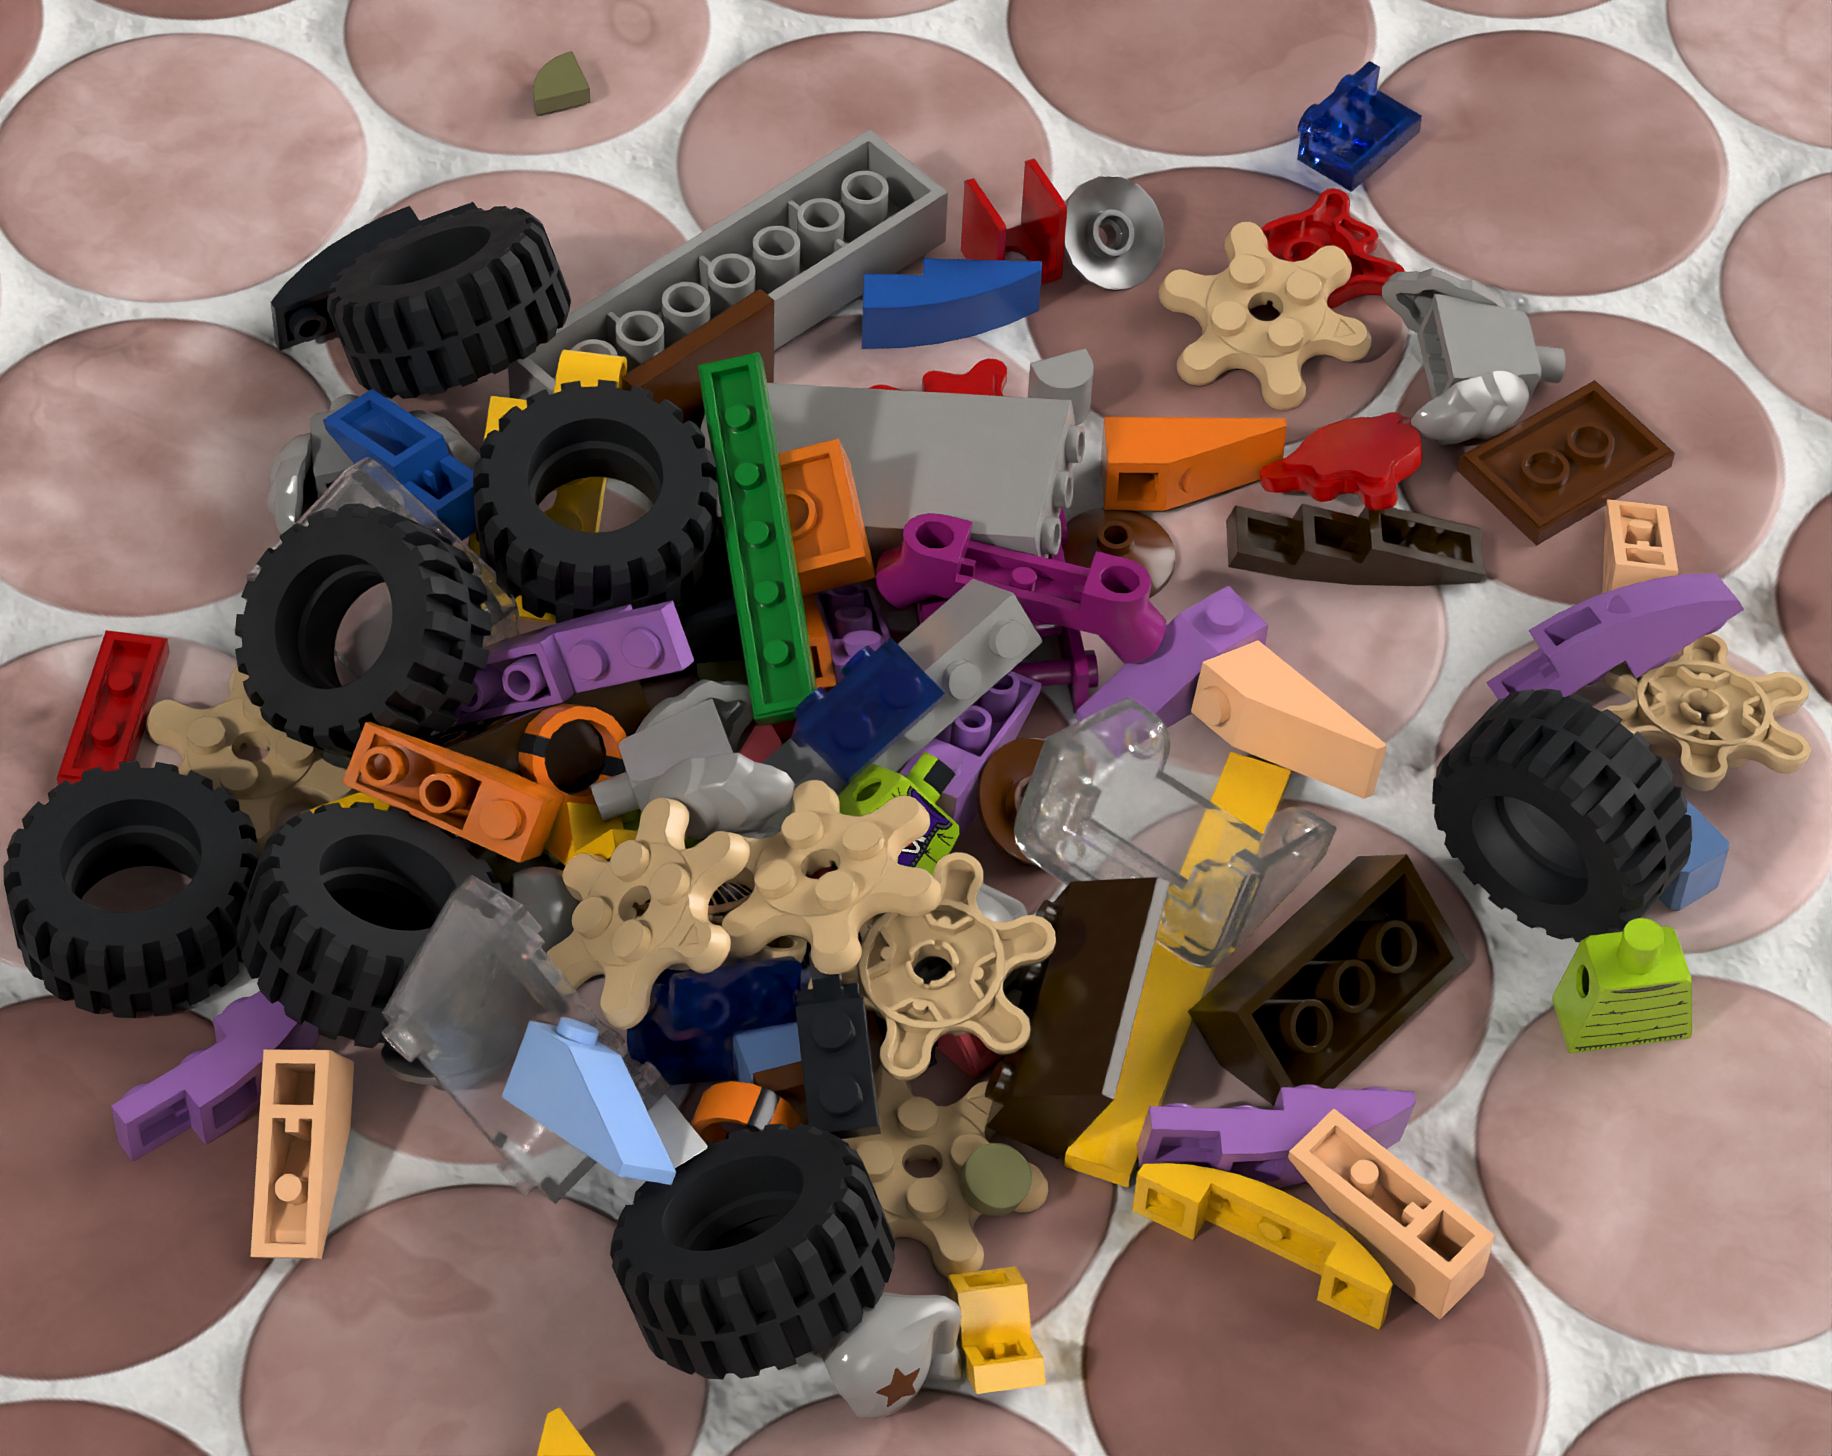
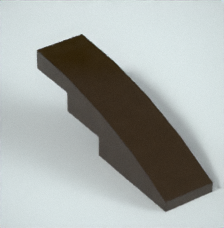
(1368, 549)

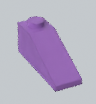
(1170, 676)

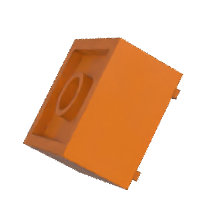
(825, 517)

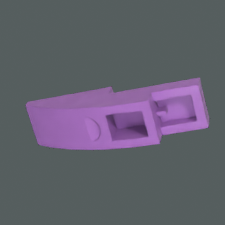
(1629, 625)
(577, 657)
(211, 1085)
(1259, 1140)

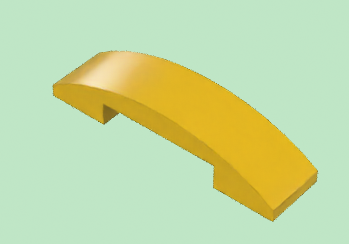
(1190, 1194)

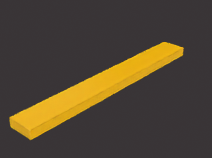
(1171, 987)

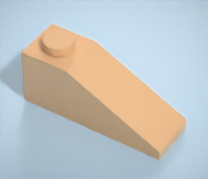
(1636, 544)
(1283, 718)
(299, 1150)
(1394, 1213)

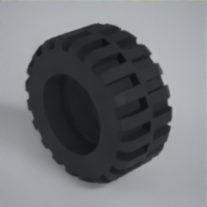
(449, 302)
(585, 436)
(301, 603)
(1562, 814)
(120, 824)
(345, 910)
(754, 1252)

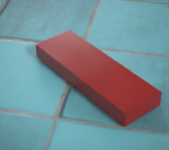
(115, 704)

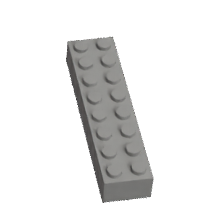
(797, 243)

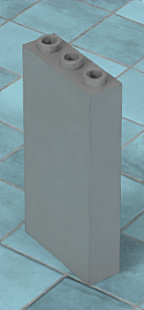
(941, 454)

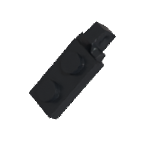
(837, 1057)

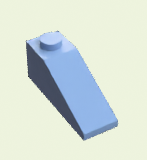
(587, 1099)

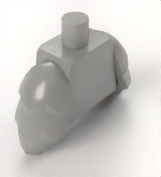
(1473, 353)
(315, 461)
(688, 756)

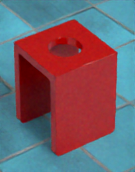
(1041, 228)

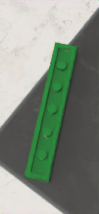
(758, 537)

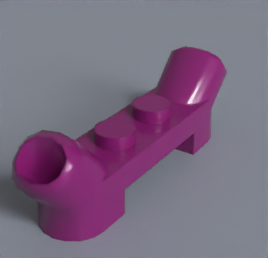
(1101, 600)

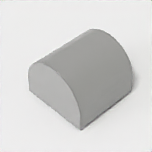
(1064, 378)

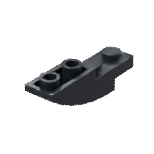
(301, 304)

